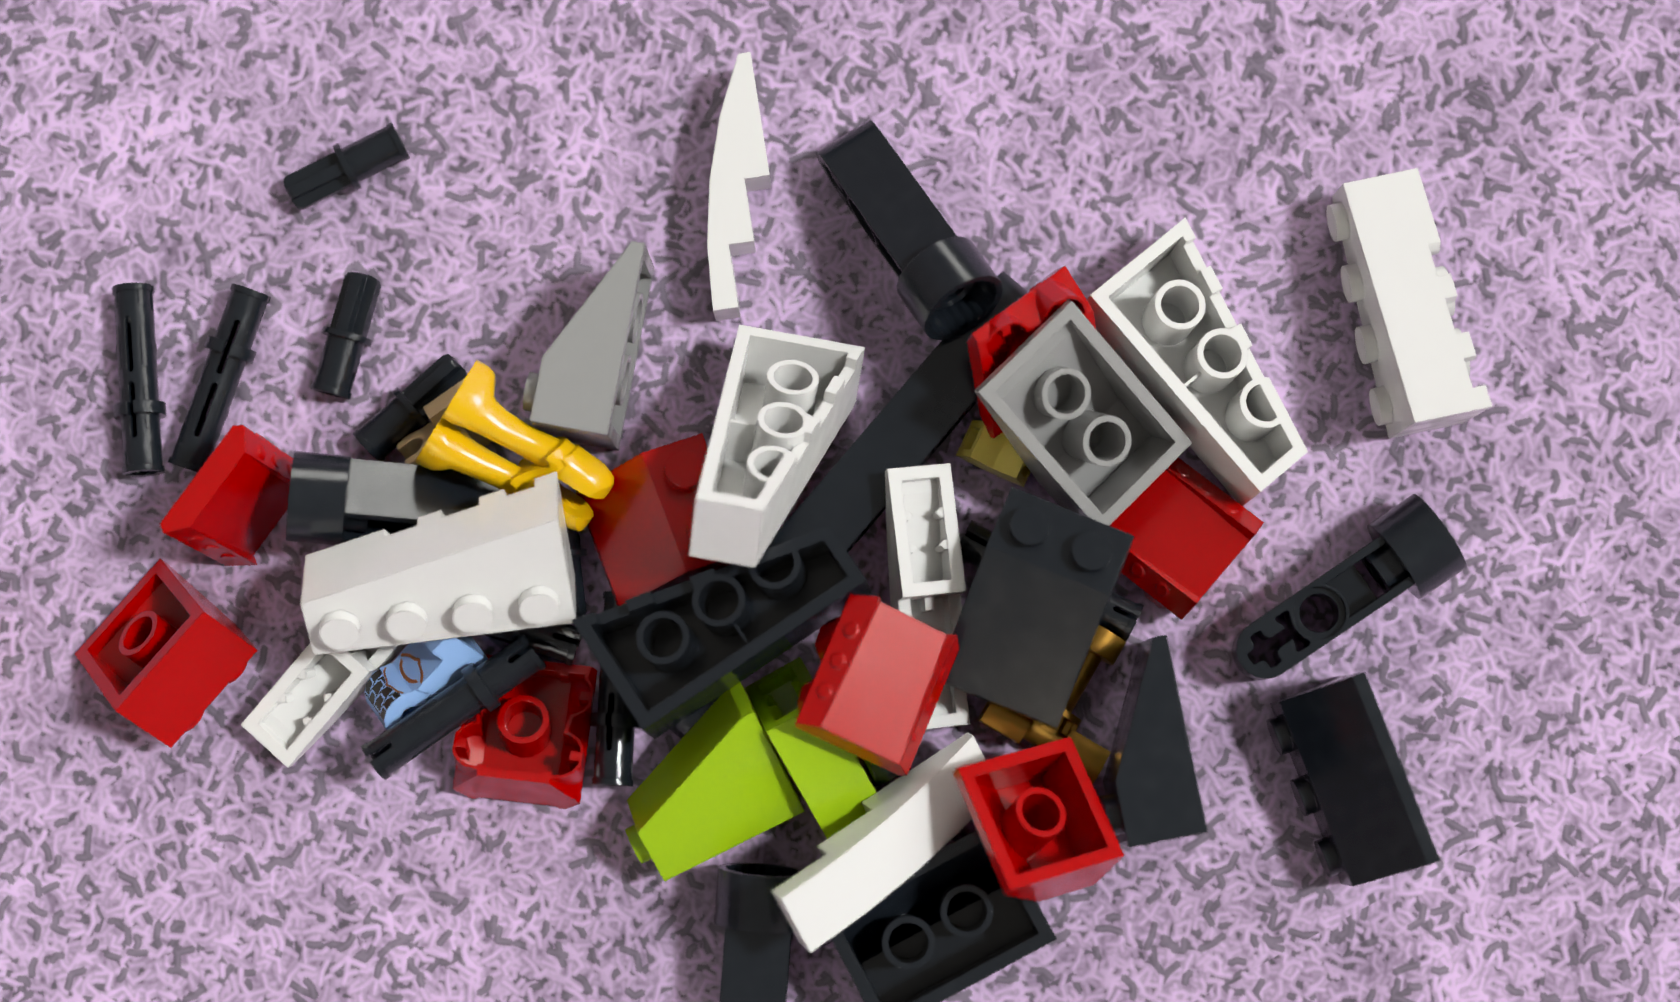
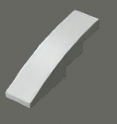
(736, 168)
(927, 562)
(312, 698)
(881, 849)

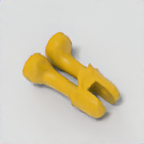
(542, 453)

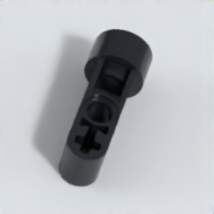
(938, 273)
(349, 498)
(1407, 552)
(755, 932)

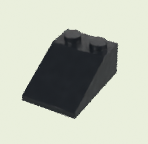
(1036, 606)
(1150, 767)

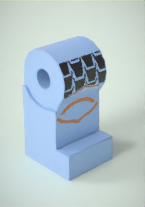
(418, 676)

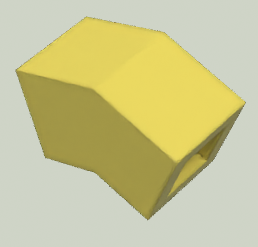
(992, 454)

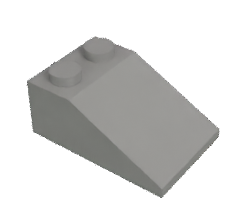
(593, 360)
(1081, 418)

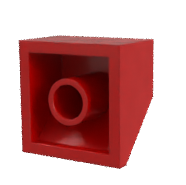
(648, 520)
(165, 654)
(1040, 820)

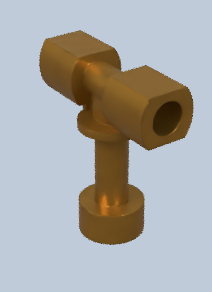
(1015, 727)

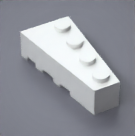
(1404, 305)
(1197, 363)
(769, 434)
(446, 576)

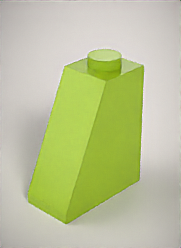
(824, 773)
(711, 790)

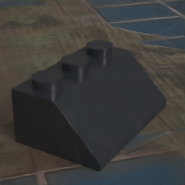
(1351, 781)
(941, 930)

